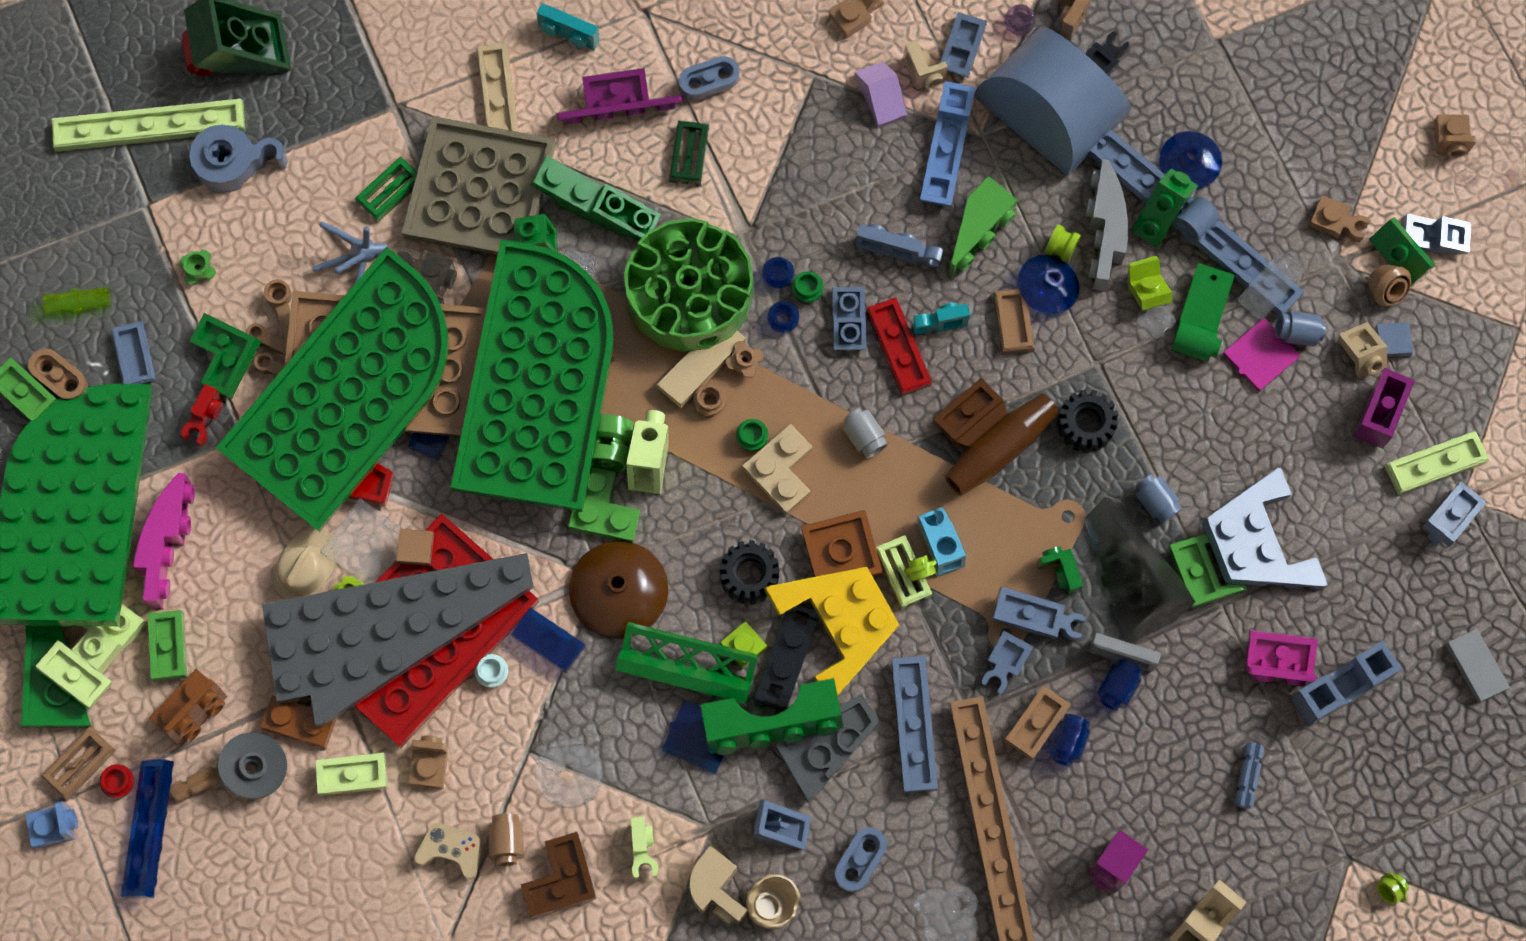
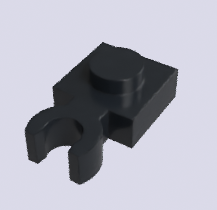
(1107, 56)

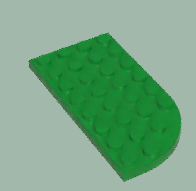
(536, 382)
(345, 392)
(72, 508)

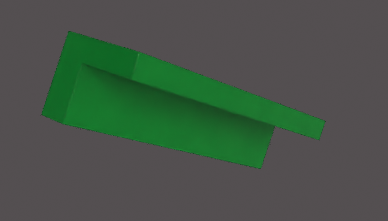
(682, 673)

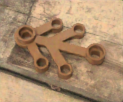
(268, 339)

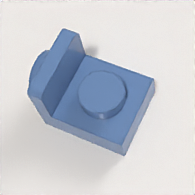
(52, 825)

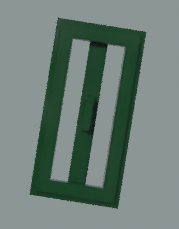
(686, 177)

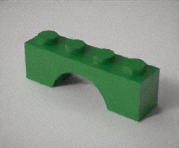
(732, 728)

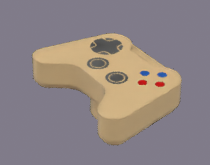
(452, 845)

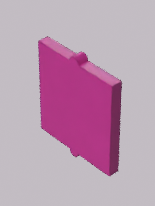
(1261, 355)

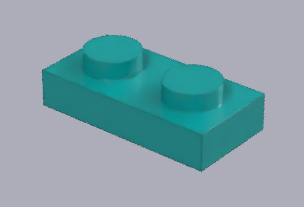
(576, 30)

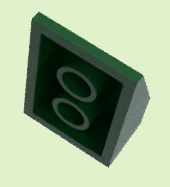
(236, 38)

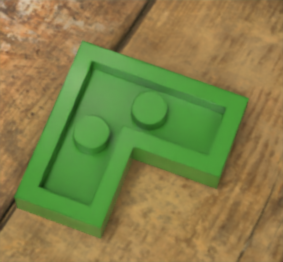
(601, 516)

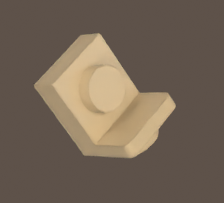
(920, 68)
(1365, 349)

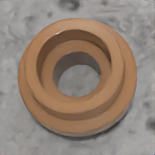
(709, 390)

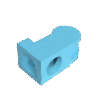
(941, 541)

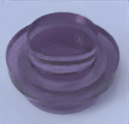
(1020, 19)

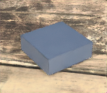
(1397, 338)

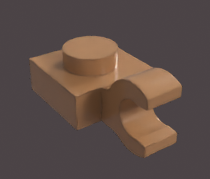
(853, 15)

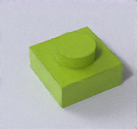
(744, 639)

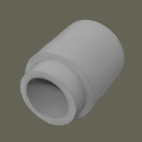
(865, 433)

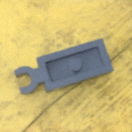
(898, 246)
(1034, 614)

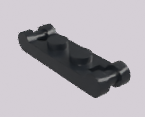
(787, 658)

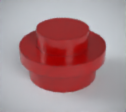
(116, 781)

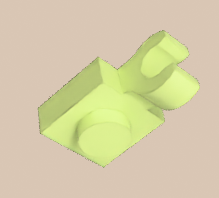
(642, 838)

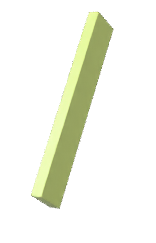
(144, 124)

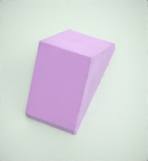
(882, 93)

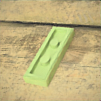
(1436, 463)

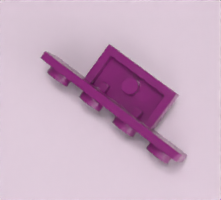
(616, 92)

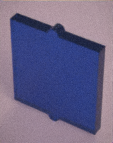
(689, 741)

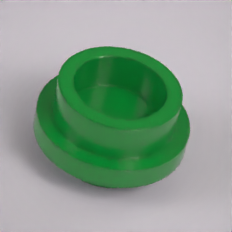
(807, 287)
(752, 435)

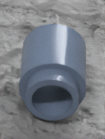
(1300, 328)
(1158, 498)

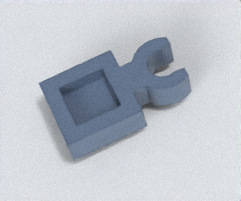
(1007, 656)

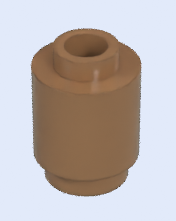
(506, 839)

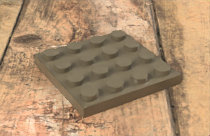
(474, 185)

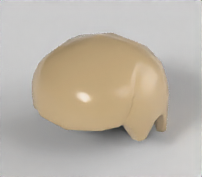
(772, 901)

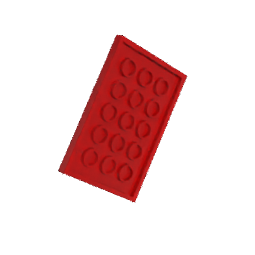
(416, 695)

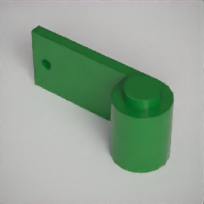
(1202, 314)

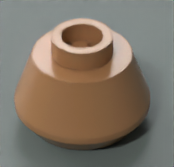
(1389, 284)

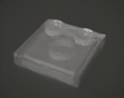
(363, 543)

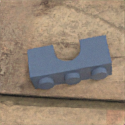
(1346, 684)

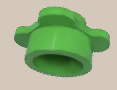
(195, 258)

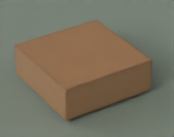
(415, 547)

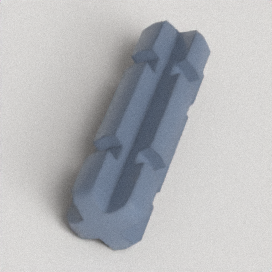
(1249, 775)

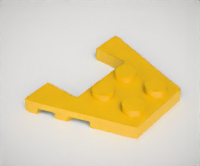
(851, 613)

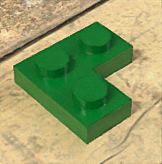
(232, 353)

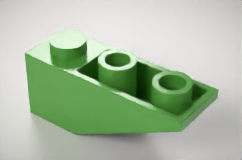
(984, 214)

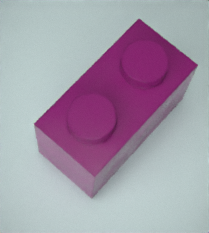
(1383, 408)
(1117, 862)

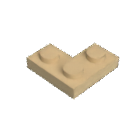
(773, 465)

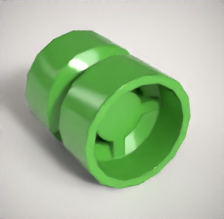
(611, 443)

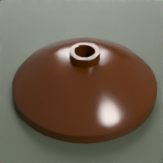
(610, 609)

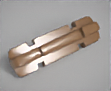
(195, 784)

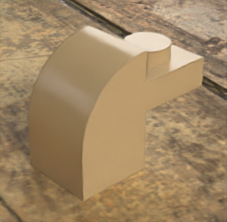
(707, 884)
(1209, 915)

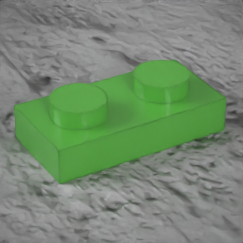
(23, 390)
(167, 645)

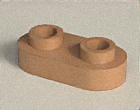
(59, 376)

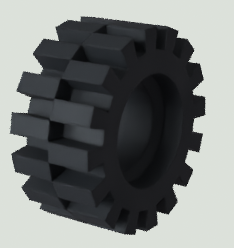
(1080, 438)
(743, 553)

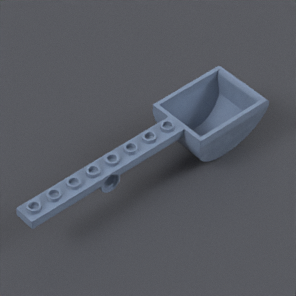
(1069, 112)

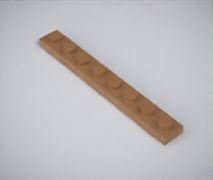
(991, 820)

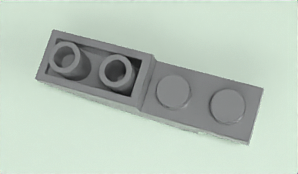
(1110, 221)

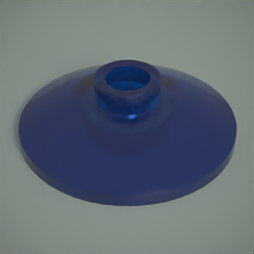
(1201, 170)
(1041, 292)

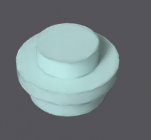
(491, 671)

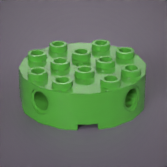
(695, 314)

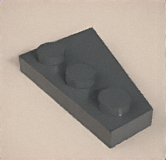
(819, 757)

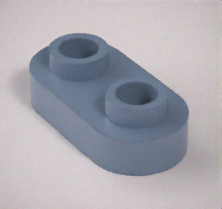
(708, 78)
(859, 860)

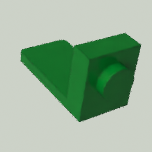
(1163, 206)

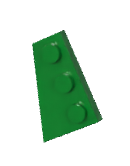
(42, 700)

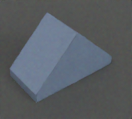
(781, 826)

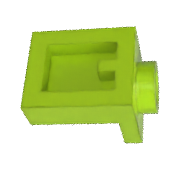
(1147, 283)

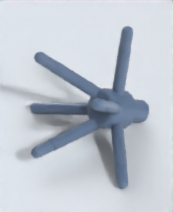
(361, 251)

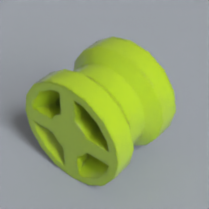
(1062, 243)

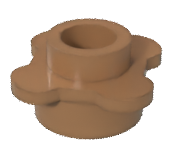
(747, 368)

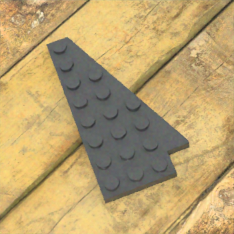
(364, 636)

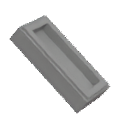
(1117, 649)
(1477, 666)

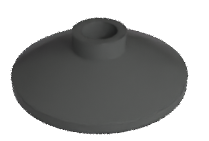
(255, 750)

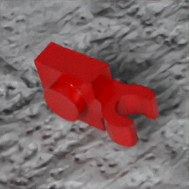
(207, 407)

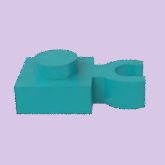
(945, 318)

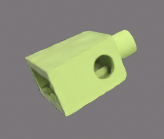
(648, 453)

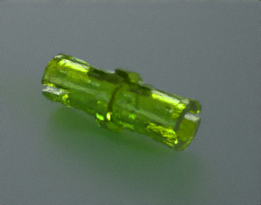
(76, 300)

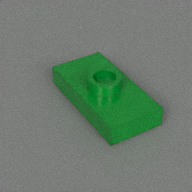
(1401, 250)

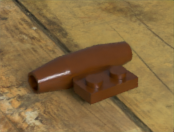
(989, 433)

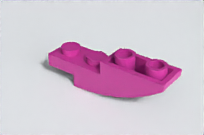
(164, 527)

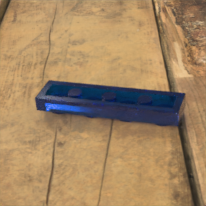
(147, 829)

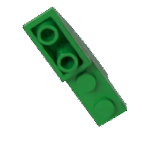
(594, 202)

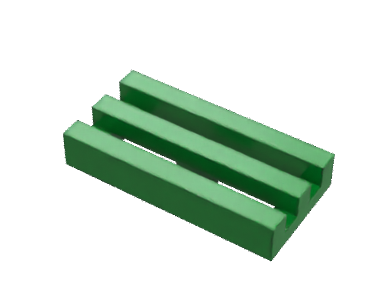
(396, 198)

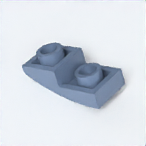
(849, 318)

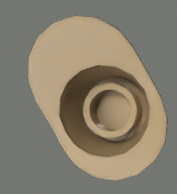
(302, 566)

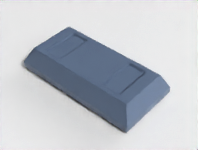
(133, 353)

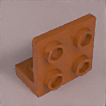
(189, 708)

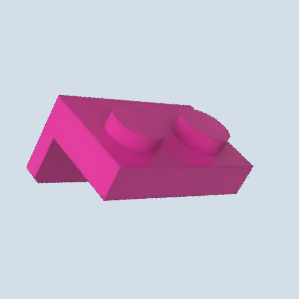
(1281, 657)

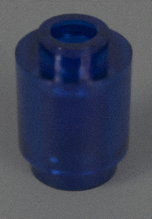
(1120, 685)
(1070, 740)

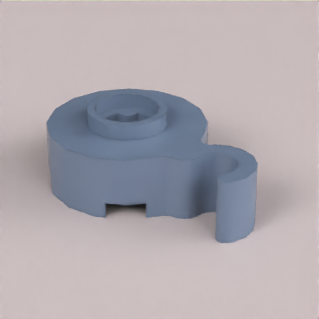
(242, 157)

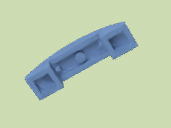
(947, 144)

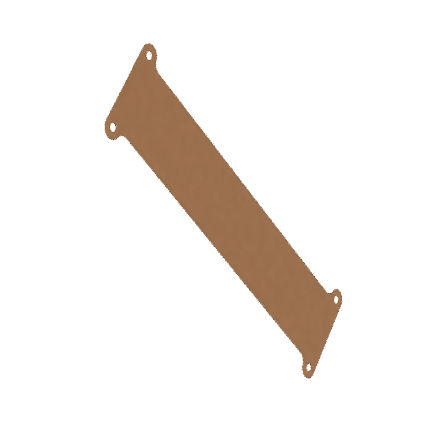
(901, 482)

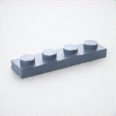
(914, 724)

